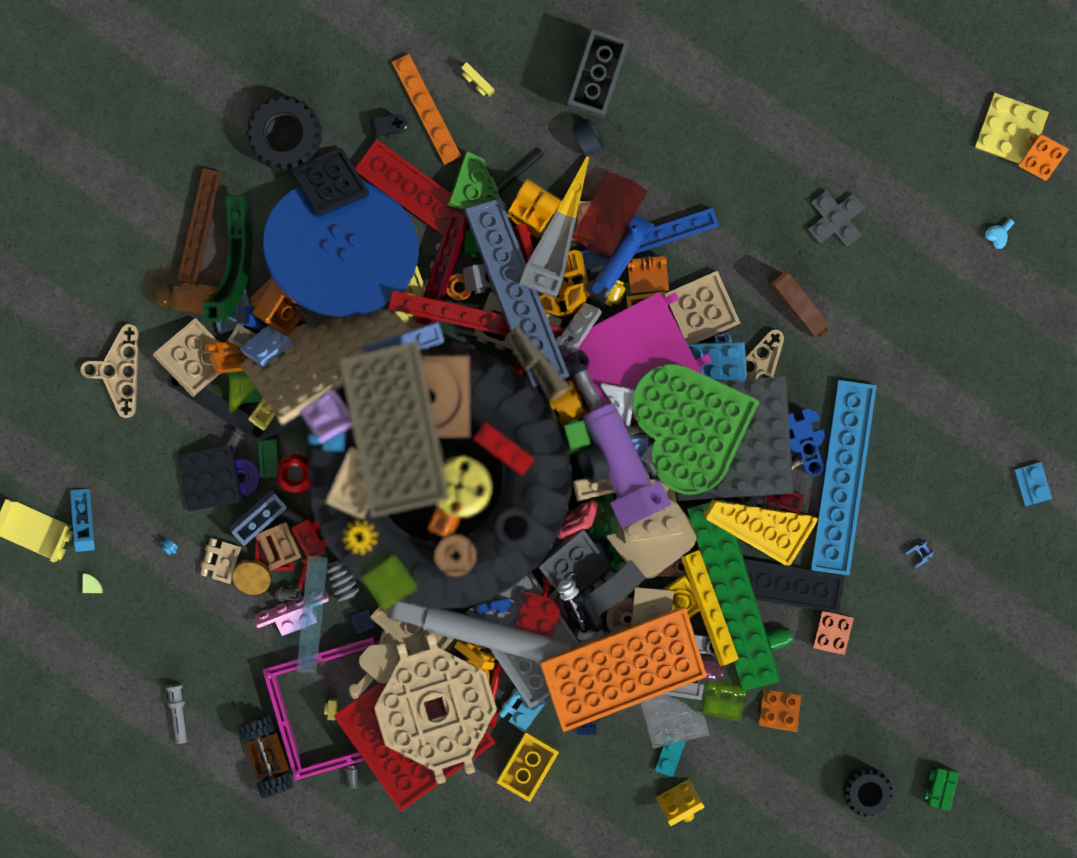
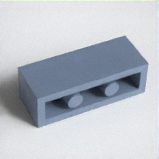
(258, 517)

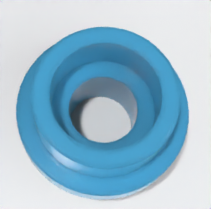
(168, 546)

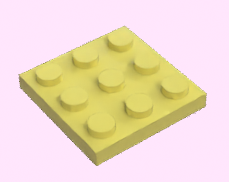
(1009, 127)

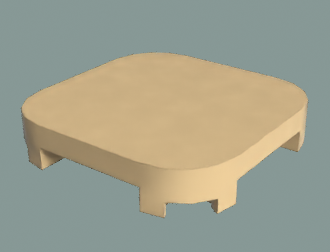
(655, 554)

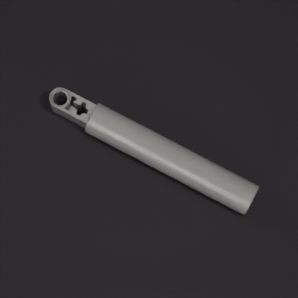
(479, 631)

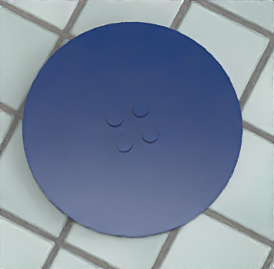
(343, 259)

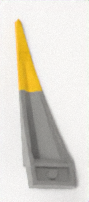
(548, 262)

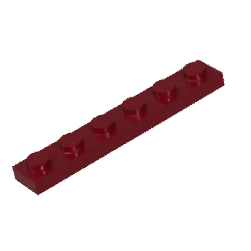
(445, 260)

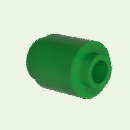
(779, 638)

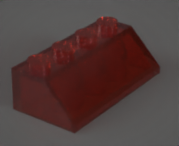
(609, 214)

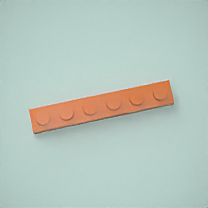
(426, 109)

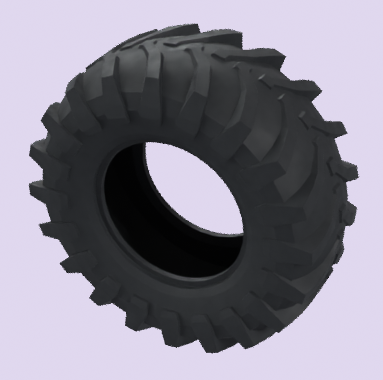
(525, 418)

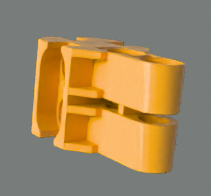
(534, 208)

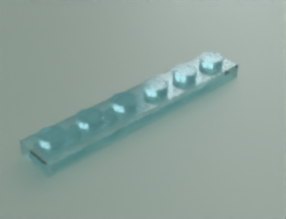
(312, 614)

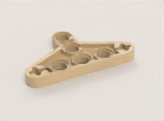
(119, 361)
(768, 364)

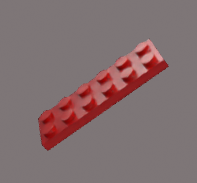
(407, 185)

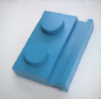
(1032, 484)

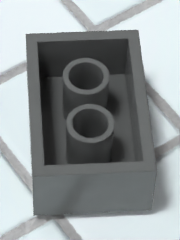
(614, 586)

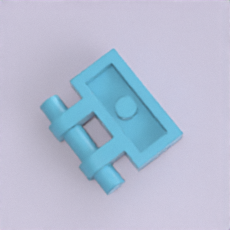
(523, 715)

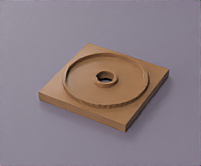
(450, 382)

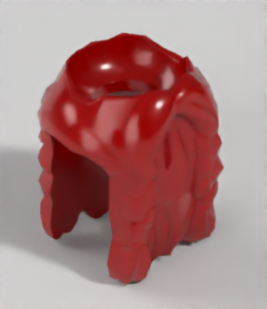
(287, 462)

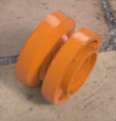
(451, 292)

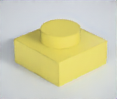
(331, 709)

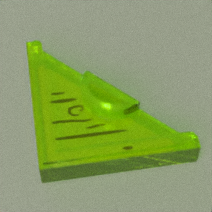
(239, 390)

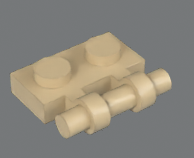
(225, 563)

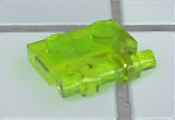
(724, 707)

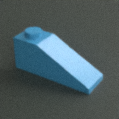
(82, 520)

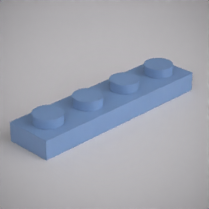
(426, 336)

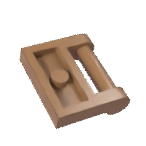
(284, 544)

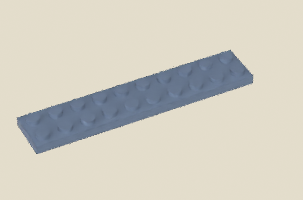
(505, 269)

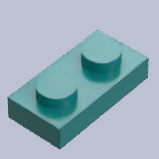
(669, 758)

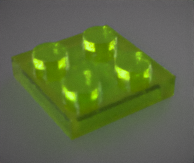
(389, 582)

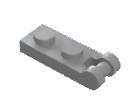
(578, 327)

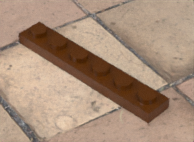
(199, 226)

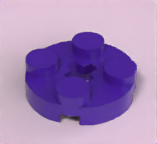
(251, 474)

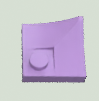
(327, 416)

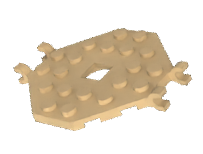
(446, 738)

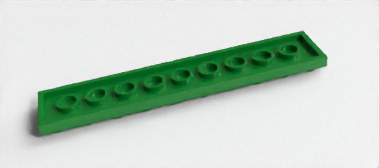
(736, 599)

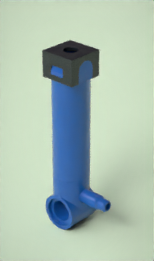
(637, 232)

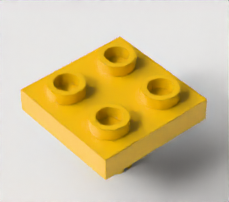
(683, 595)
(680, 803)

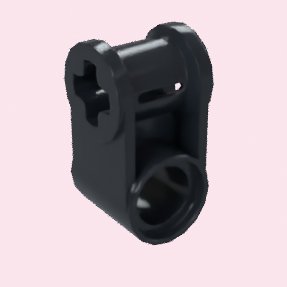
(385, 125)

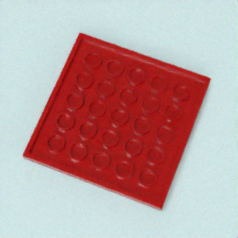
(399, 775)

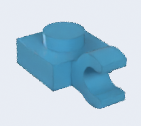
(334, 443)

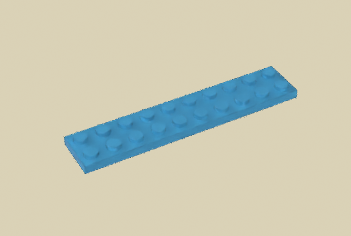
(843, 477)

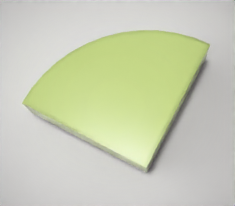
(91, 584)

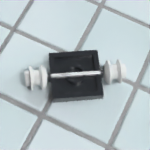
(578, 611)

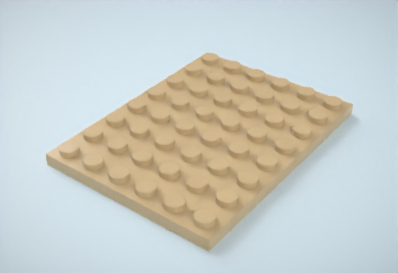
(313, 360)

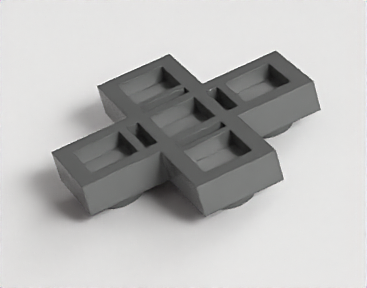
(836, 218)

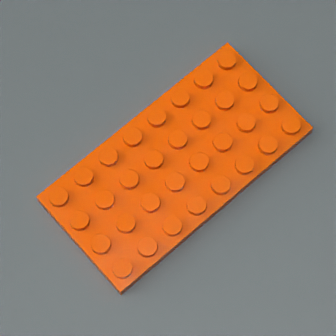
(623, 668)

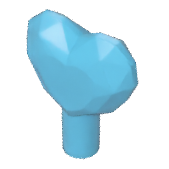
(998, 234)

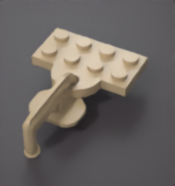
(381, 659)

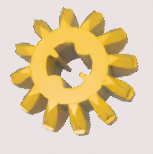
(366, 533)

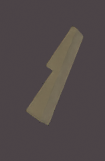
(531, 358)

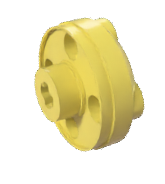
(471, 480)

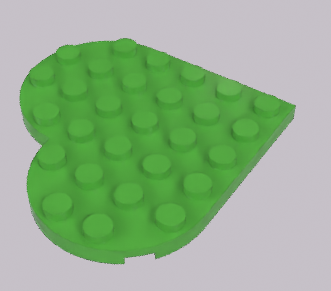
(693, 425)

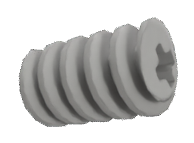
(342, 581)

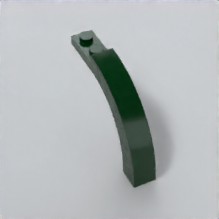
(237, 266)

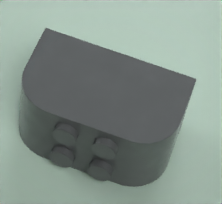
(598, 74)

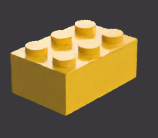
(527, 766)

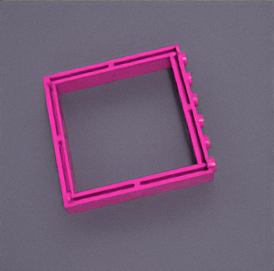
(270, 673)

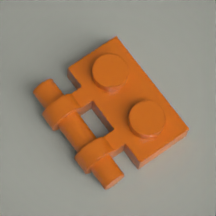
(225, 361)

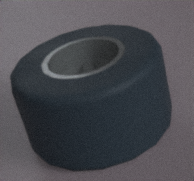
(587, 137)

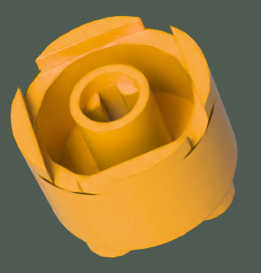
(569, 405)

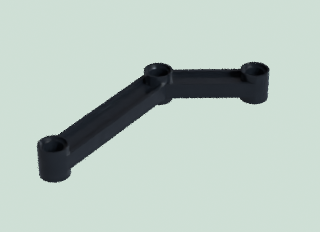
(238, 418)

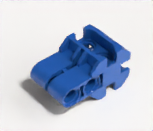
(802, 434)

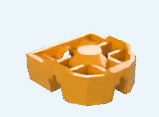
(572, 294)

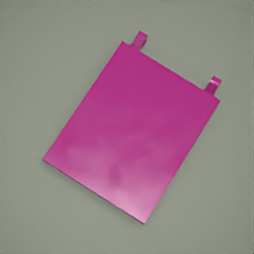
(634, 344)

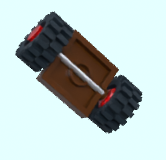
(265, 756)

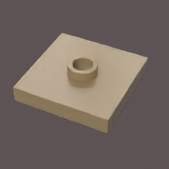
(650, 603)

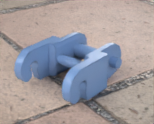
(924, 558)

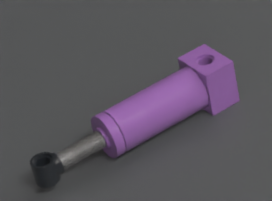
(631, 483)

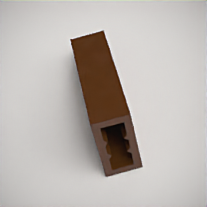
(799, 304)

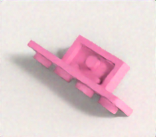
(287, 616)

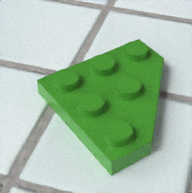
(473, 184)

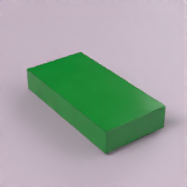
(268, 458)

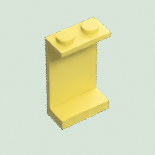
(34, 530)

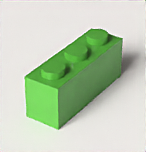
(576, 435)

